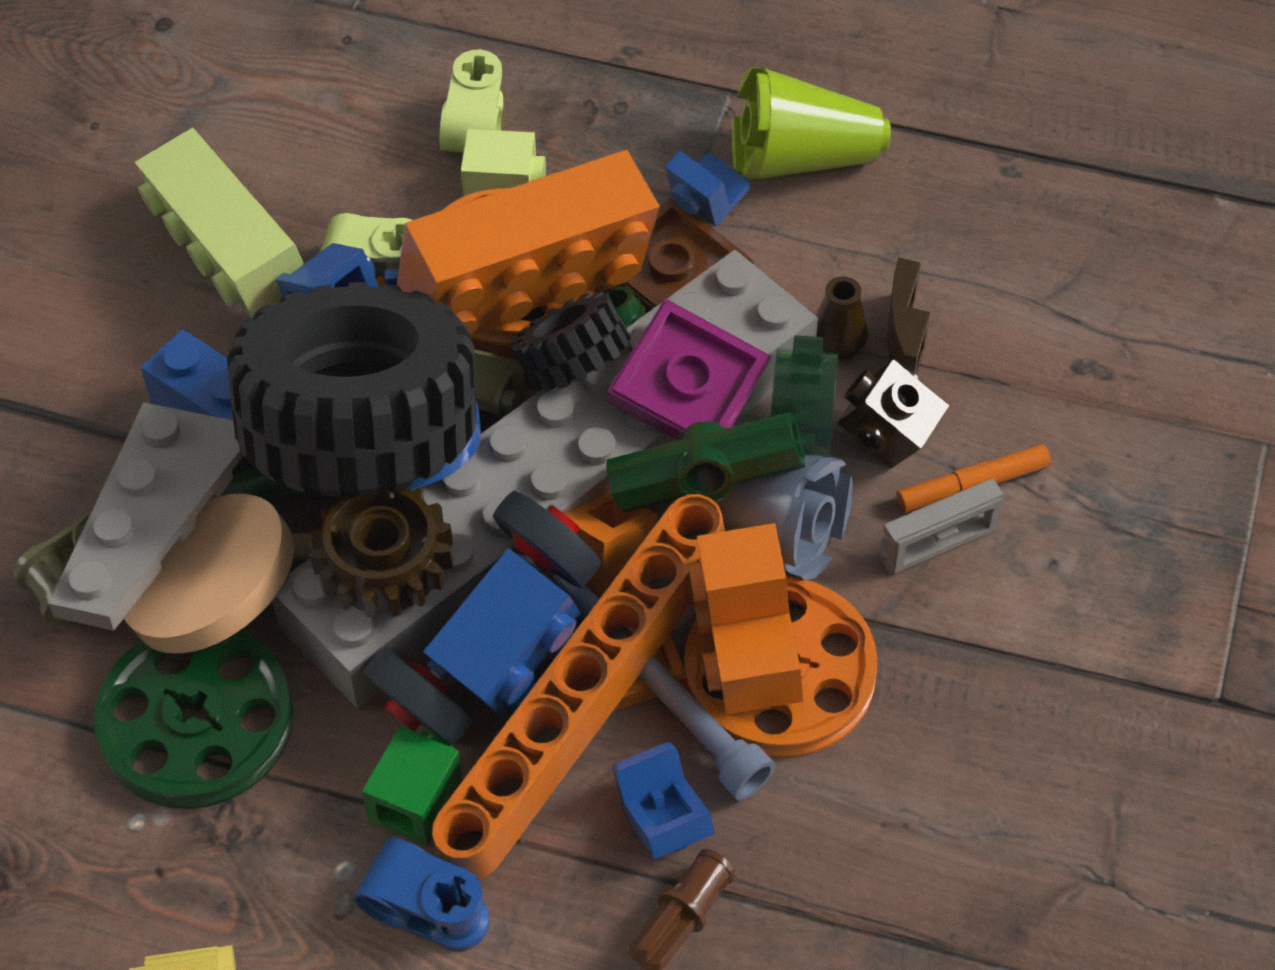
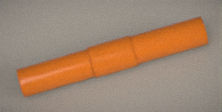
(999, 469)

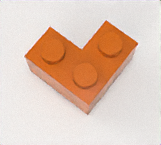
(745, 607)

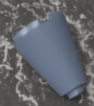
(805, 506)

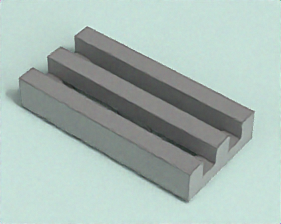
(941, 526)

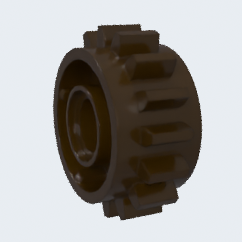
(387, 578)

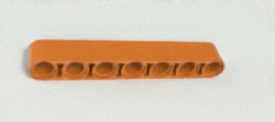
(576, 712)

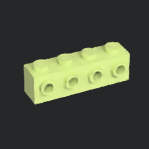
(219, 221)

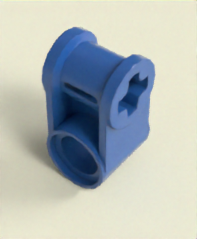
(415, 889)

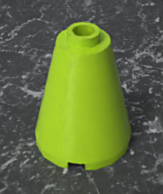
(801, 127)

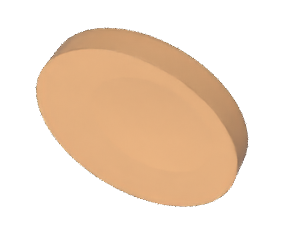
(216, 576)

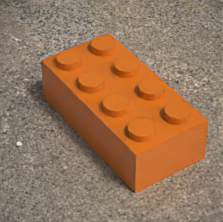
(532, 242)

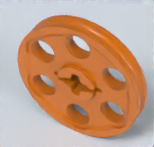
(810, 726)

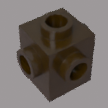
(891, 412)

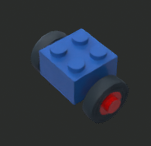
(501, 632)

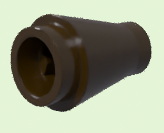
(842, 318)

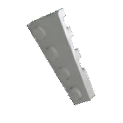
(147, 504)

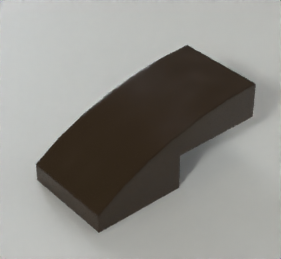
(906, 325)

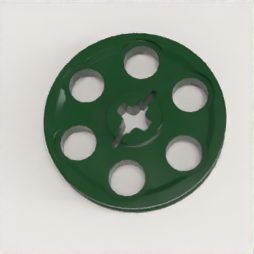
(194, 740)

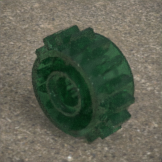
(806, 388)

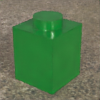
(412, 784)

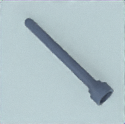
(741, 766)

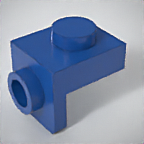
(705, 187)
(661, 801)

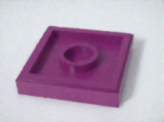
(686, 373)

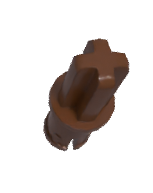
(682, 910)

